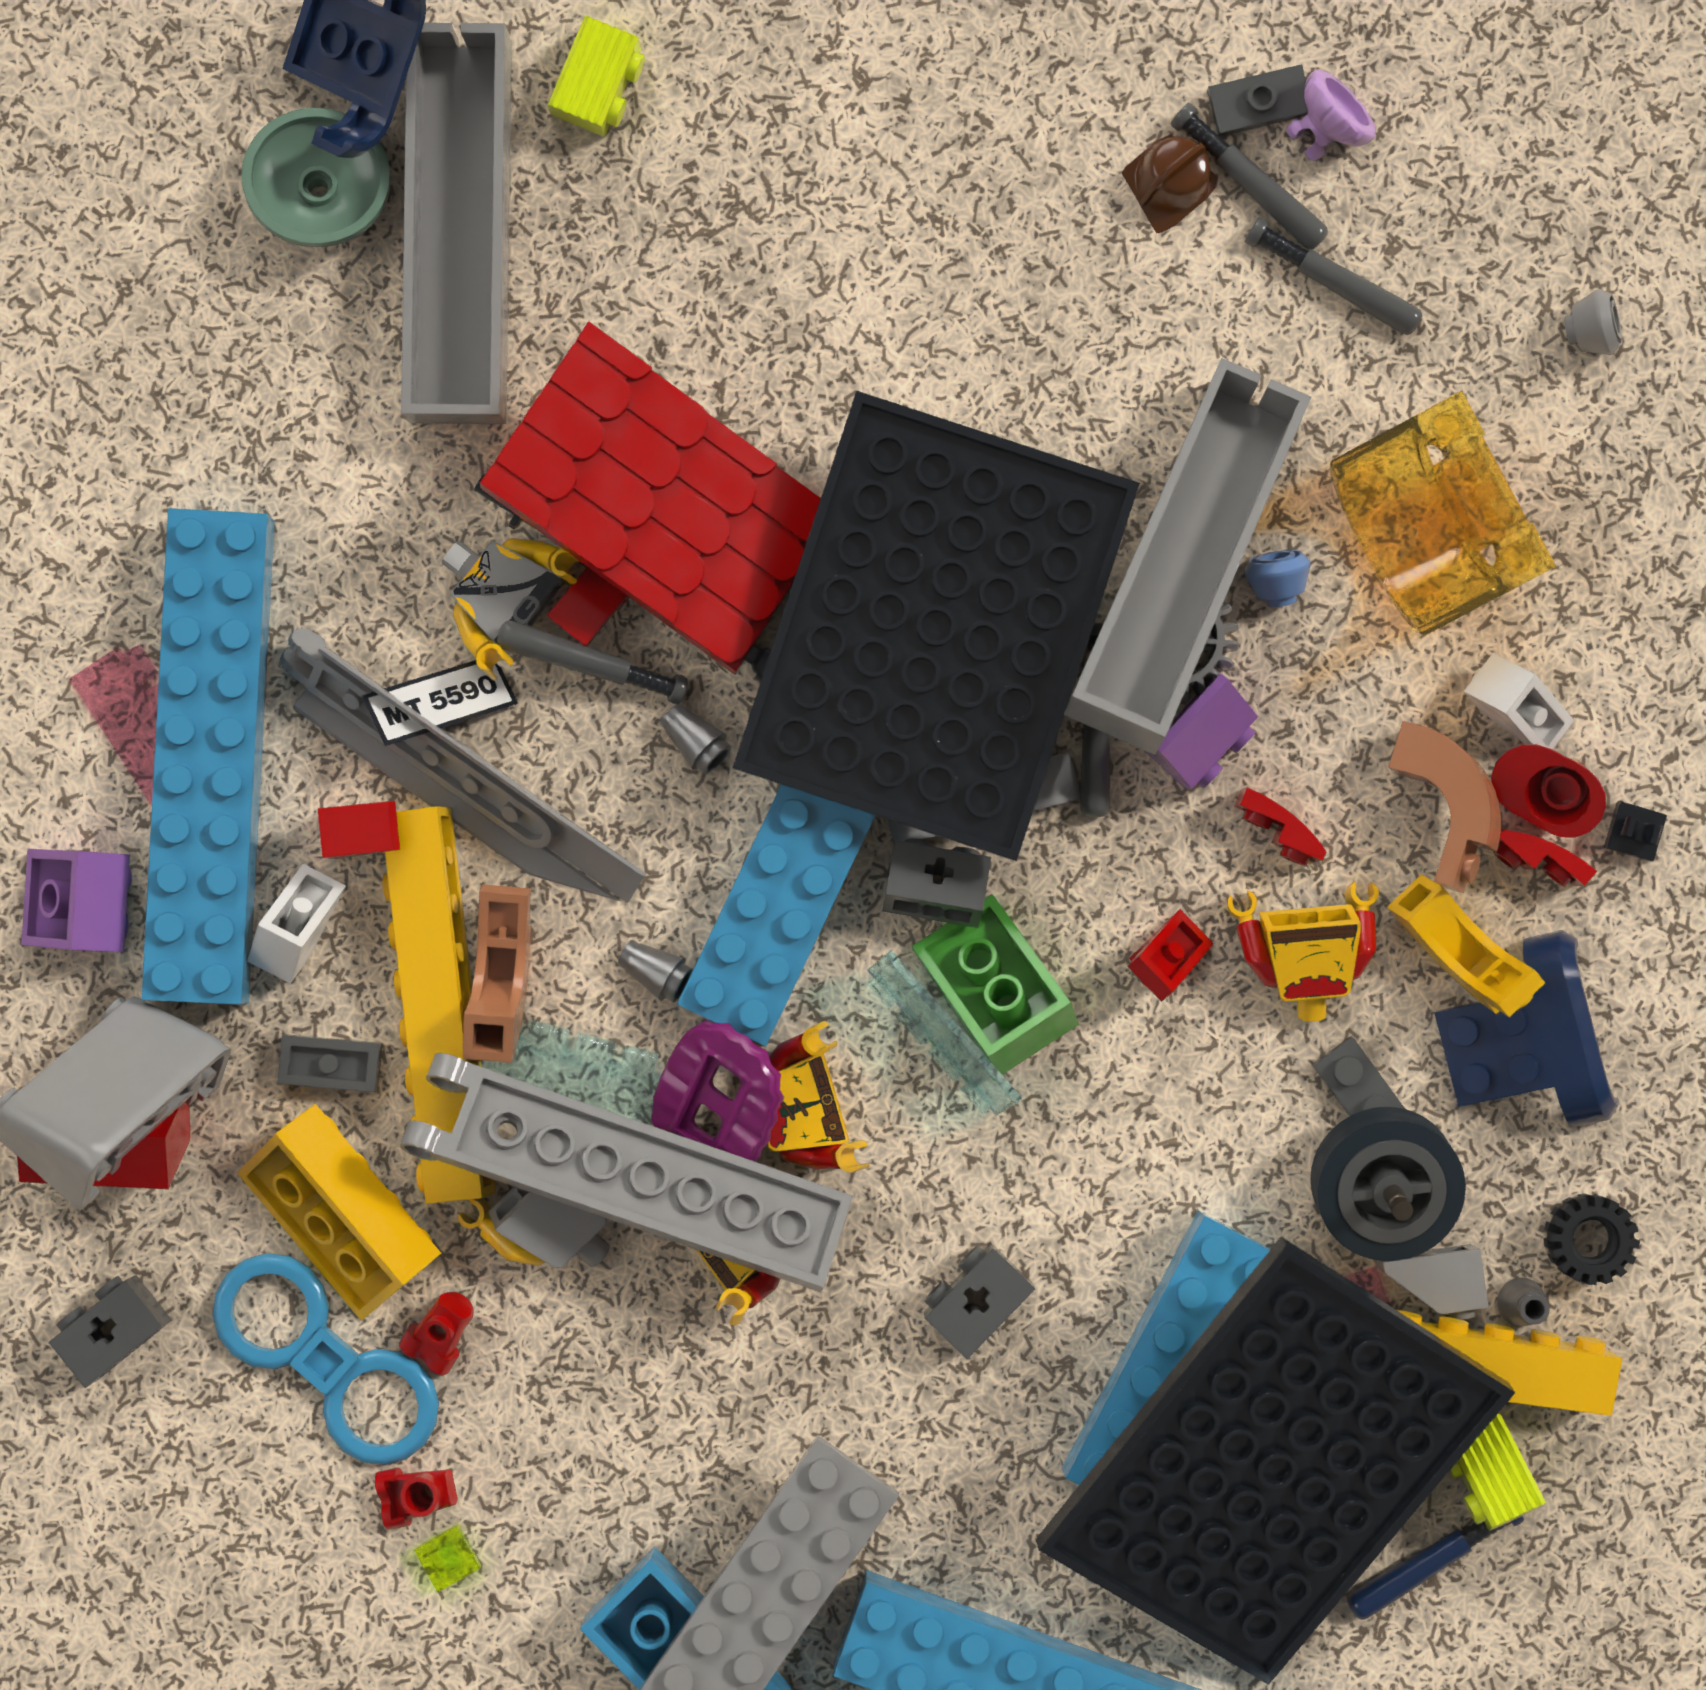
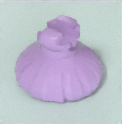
(1332, 115)

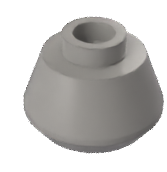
(1595, 324)

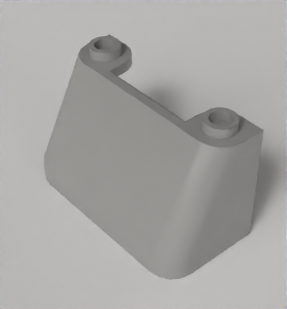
(109, 1095)

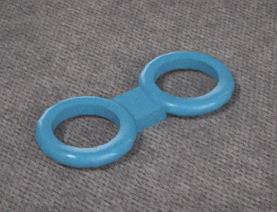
(325, 1359)

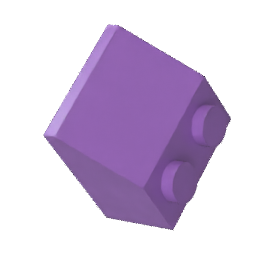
(1204, 733)
(76, 900)

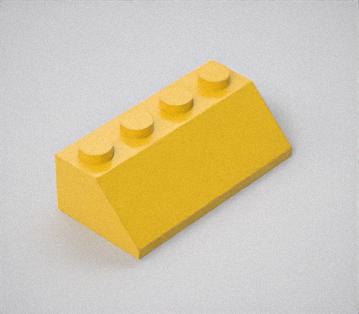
(338, 1211)

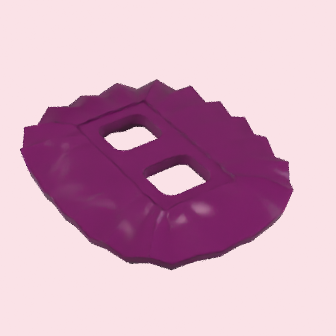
(689, 1083)

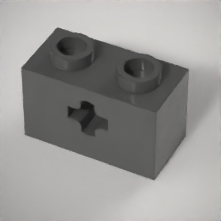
(914, 894)
(136, 1320)
(970, 1327)

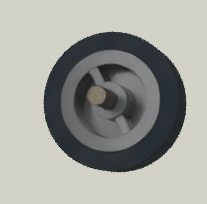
(1387, 1184)

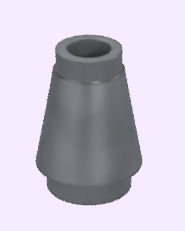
(696, 739)
(656, 970)
(1515, 1296)

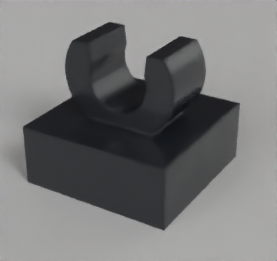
(1635, 831)

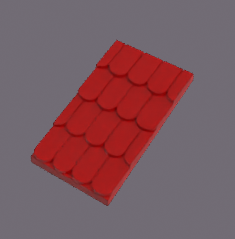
(656, 497)

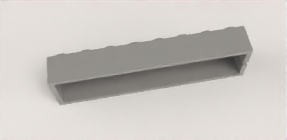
(457, 226)
(1187, 558)

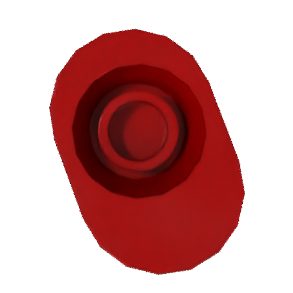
(1549, 790)

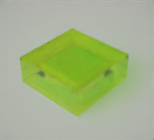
(447, 1557)

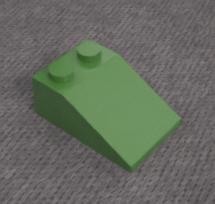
(997, 987)

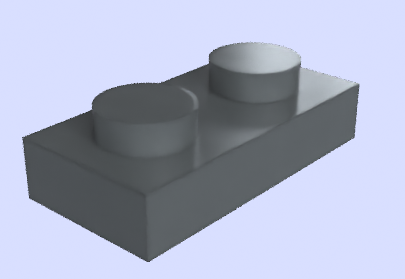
(329, 1063)
(1354, 1079)

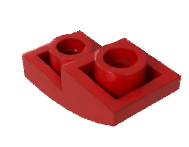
(587, 606)
(1292, 835)
(1528, 851)

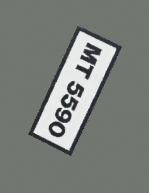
(441, 698)

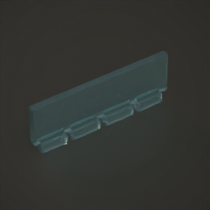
(952, 1046)
(586, 1071)

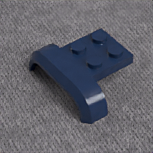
(360, 55)
(1537, 1046)

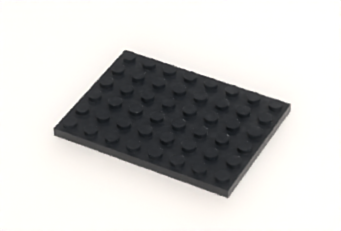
(936, 626)
(1274, 1462)

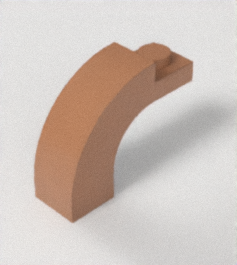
(1471, 798)
(500, 975)

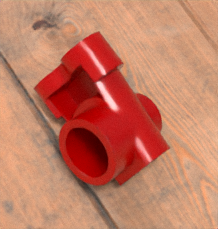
(439, 1332)
(405, 1495)

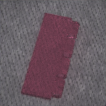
(124, 708)

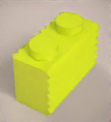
(596, 77)
(1497, 1478)

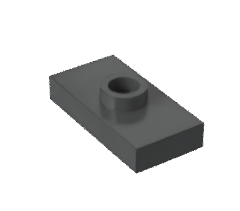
(1258, 100)

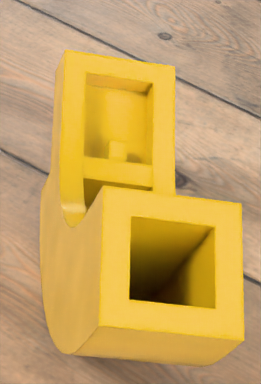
(1463, 948)

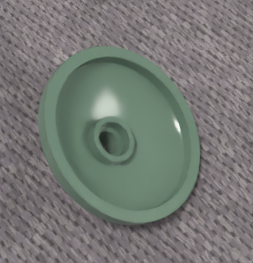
(285, 168)

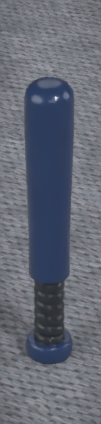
(1415, 1570)

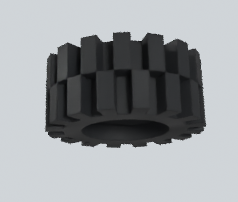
(1619, 1246)

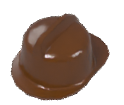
(1170, 180)

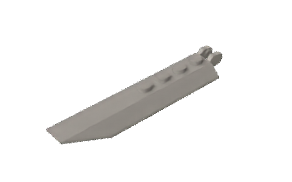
(454, 776)

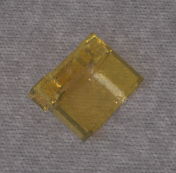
(1431, 521)

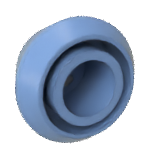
(1278, 576)

